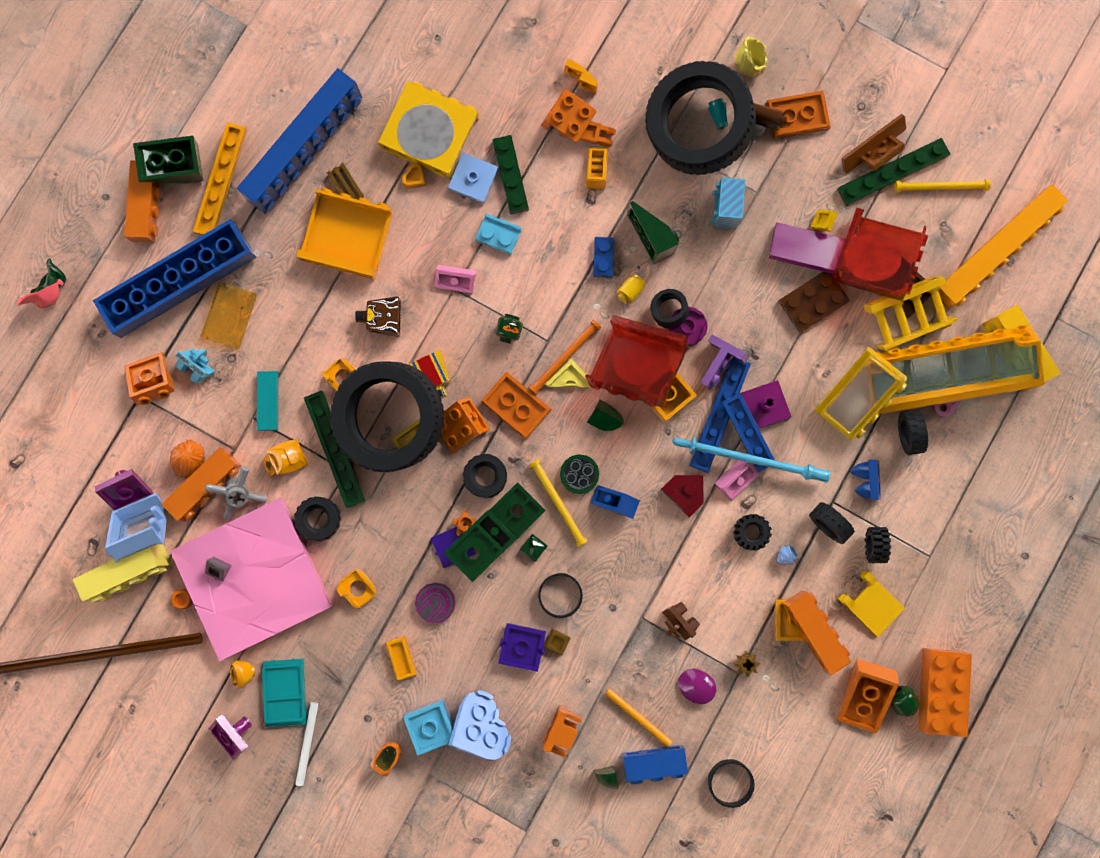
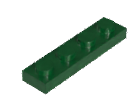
(510, 174)

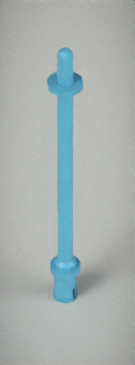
(807, 472)

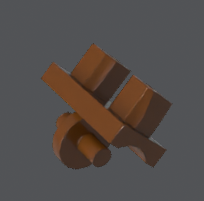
(677, 624)

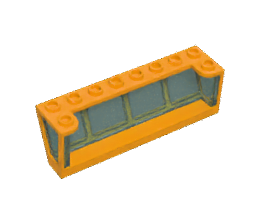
(967, 367)

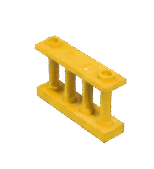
(878, 307)

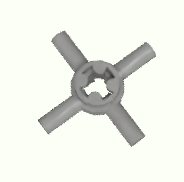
(236, 493)

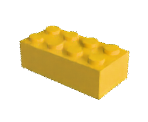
(1010, 319)

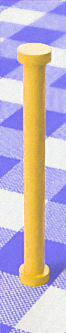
(985, 185)
(558, 503)

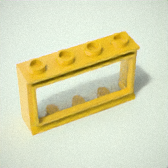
(861, 394)

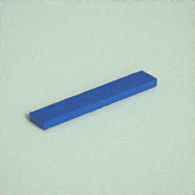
(718, 417)

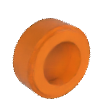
(181, 599)

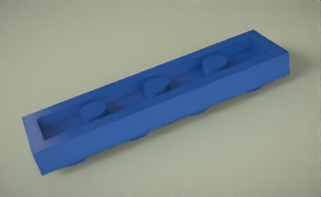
(747, 428)

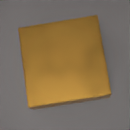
(557, 641)

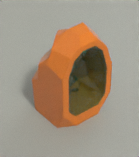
(386, 758)

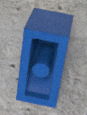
(615, 501)

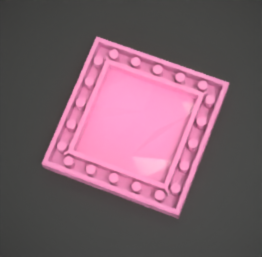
(266, 587)

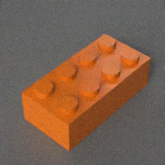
(945, 692)

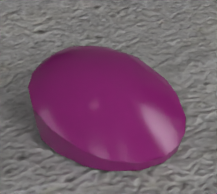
(697, 686)

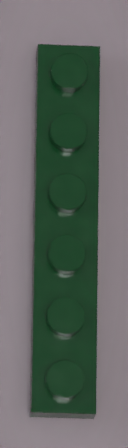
(893, 171)
(338, 461)

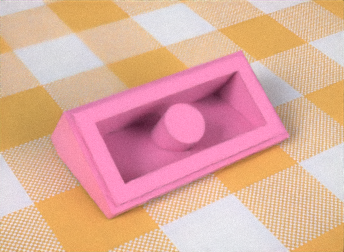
(455, 279)
(736, 479)

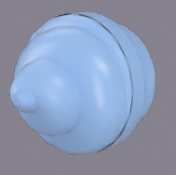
(787, 555)

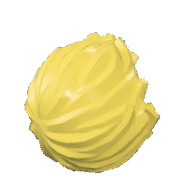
(751, 57)

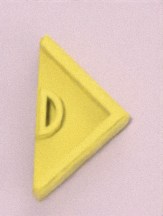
(569, 376)

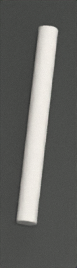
(307, 743)

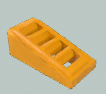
(597, 180)

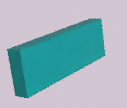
(267, 400)

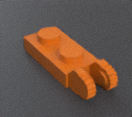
(592, 133)

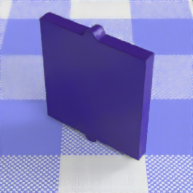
(443, 542)

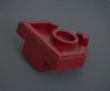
(685, 492)

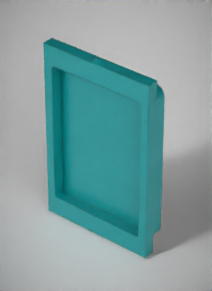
(284, 692)

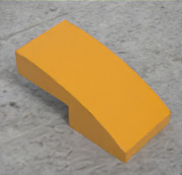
(586, 80)

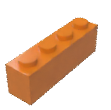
(141, 208)
(192, 492)
(816, 632)

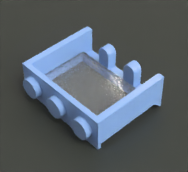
(136, 527)

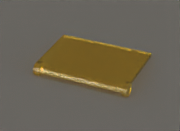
(228, 315)

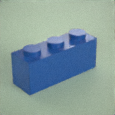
(655, 764)

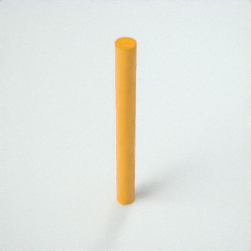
(638, 717)

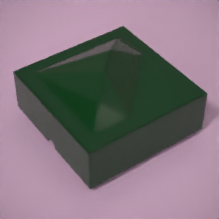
(533, 547)

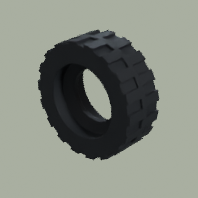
(913, 432)
(470, 471)
(832, 523)
(303, 525)

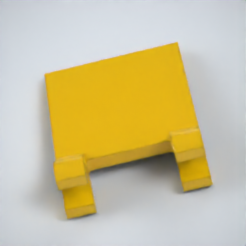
(874, 605)

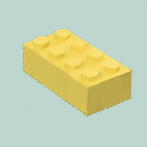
(117, 576)

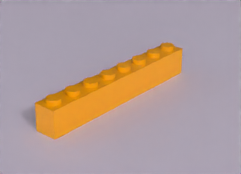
(1001, 245)

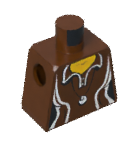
(382, 316)

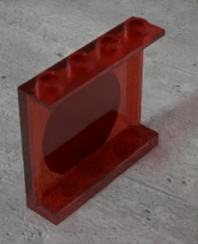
(879, 257)
(638, 361)

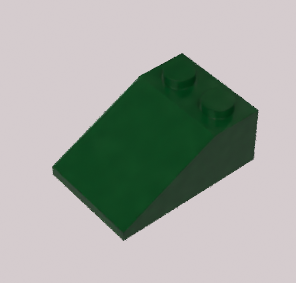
(168, 160)
(654, 234)

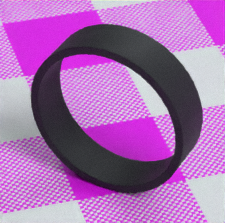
(566, 615)
(734, 804)

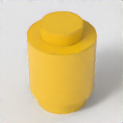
(631, 289)

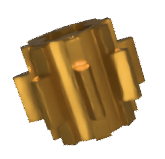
(750, 668)

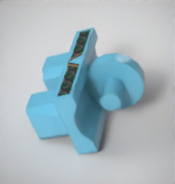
(197, 362)

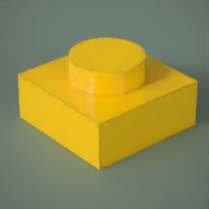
(824, 220)

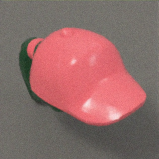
(48, 288)

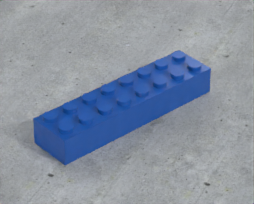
(301, 141)
(174, 279)

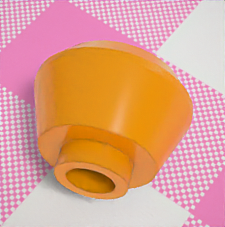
(241, 673)

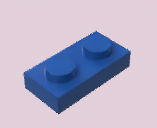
(603, 257)

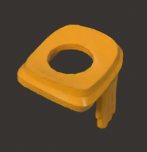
(331, 371)
(345, 584)

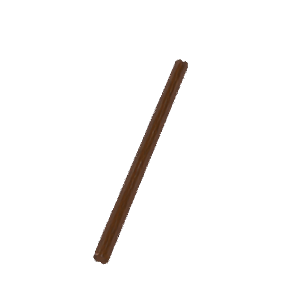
(100, 653)

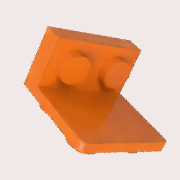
(569, 115)
(462, 424)

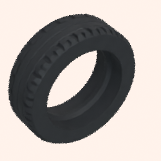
(689, 78)
(345, 422)

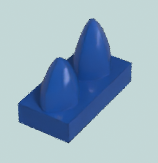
(871, 471)

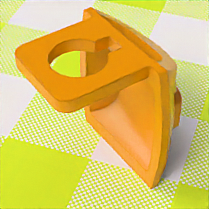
(284, 458)

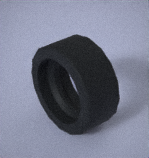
(665, 295)

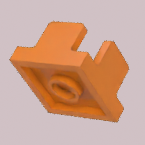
(561, 732)

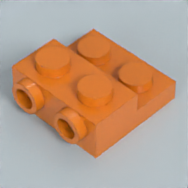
(149, 379)

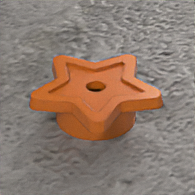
(463, 519)

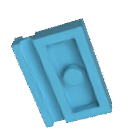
(498, 234)

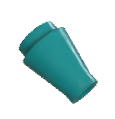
(718, 111)

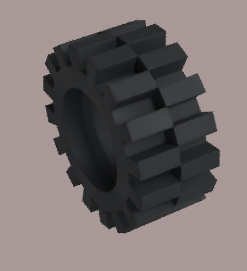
(763, 526)
(877, 545)

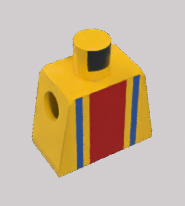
(435, 369)

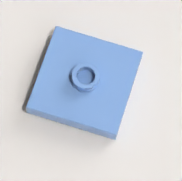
(473, 178)

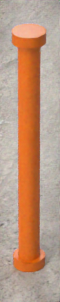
(564, 357)

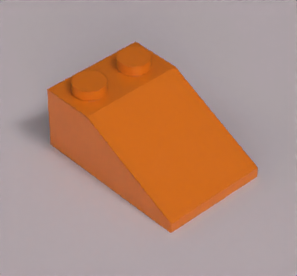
(868, 695)

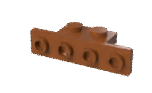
(877, 148)

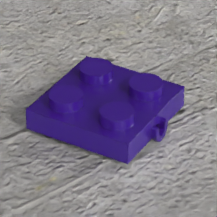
(522, 647)

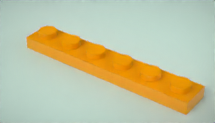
(220, 178)

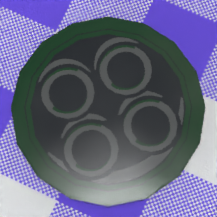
(579, 474)

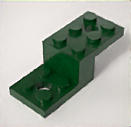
(494, 532)

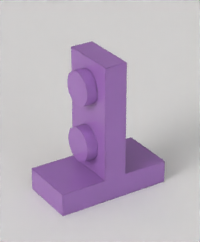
(721, 361)

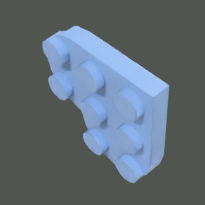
(479, 729)

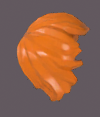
(186, 458)

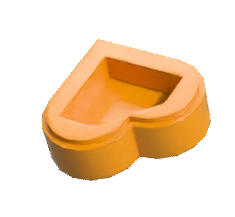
(414, 176)

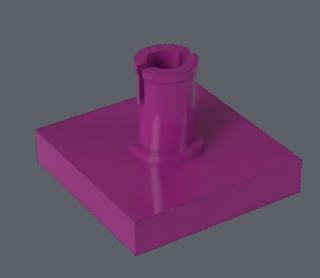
(767, 404)
(123, 489)
(229, 735)

